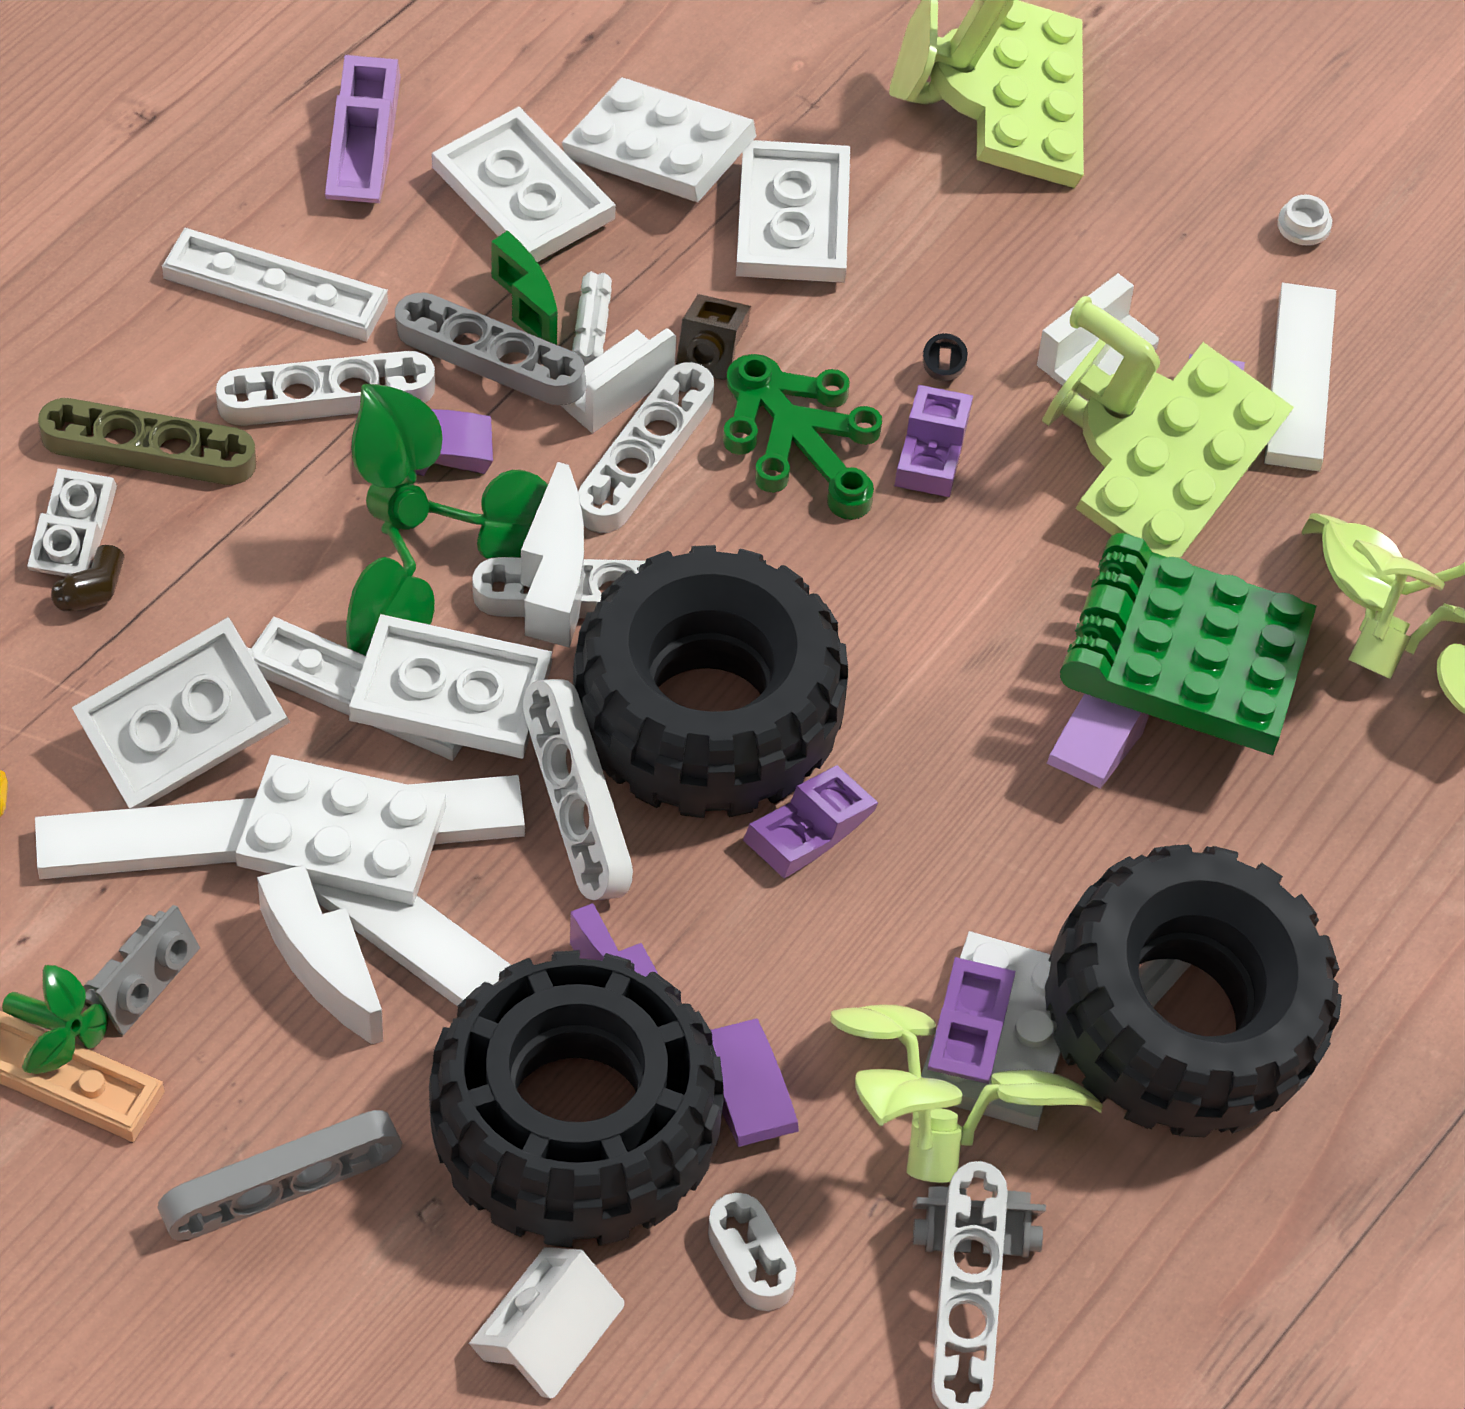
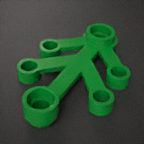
(760, 382)

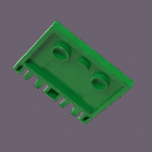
(1188, 645)

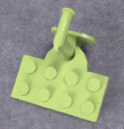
(1012, 73)
(1163, 442)

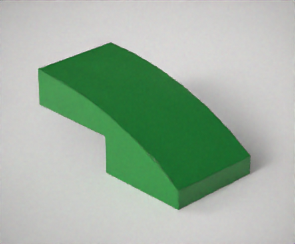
(532, 295)

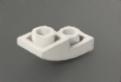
(73, 523)

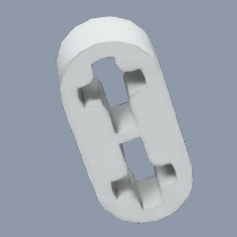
(740, 1257)

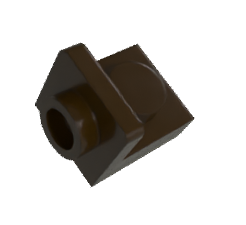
(712, 333)

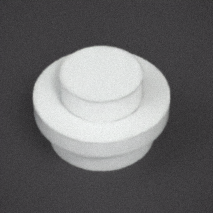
(1305, 220)

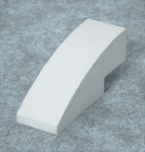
(554, 562)
(321, 950)

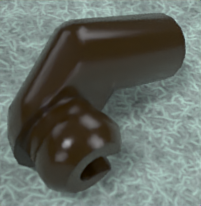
(91, 586)

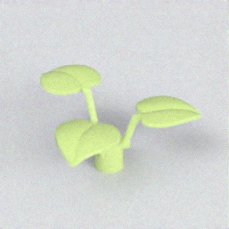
(1363, 585)
(1382, 634)
(935, 1131)

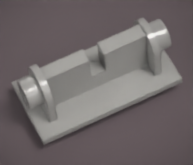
(149, 964)
(1018, 1236)

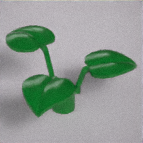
(390, 442)

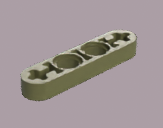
(150, 433)

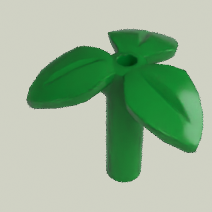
(61, 1015)

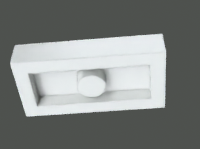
(1065, 347)
(623, 377)
(550, 1319)

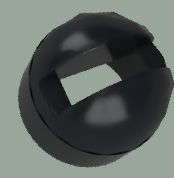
(958, 356)

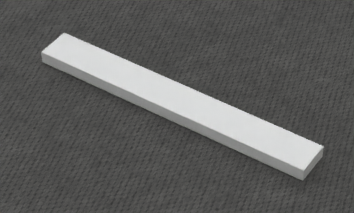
(212, 830)

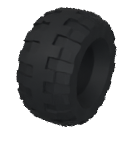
(722, 616)
(1239, 932)
(564, 1174)

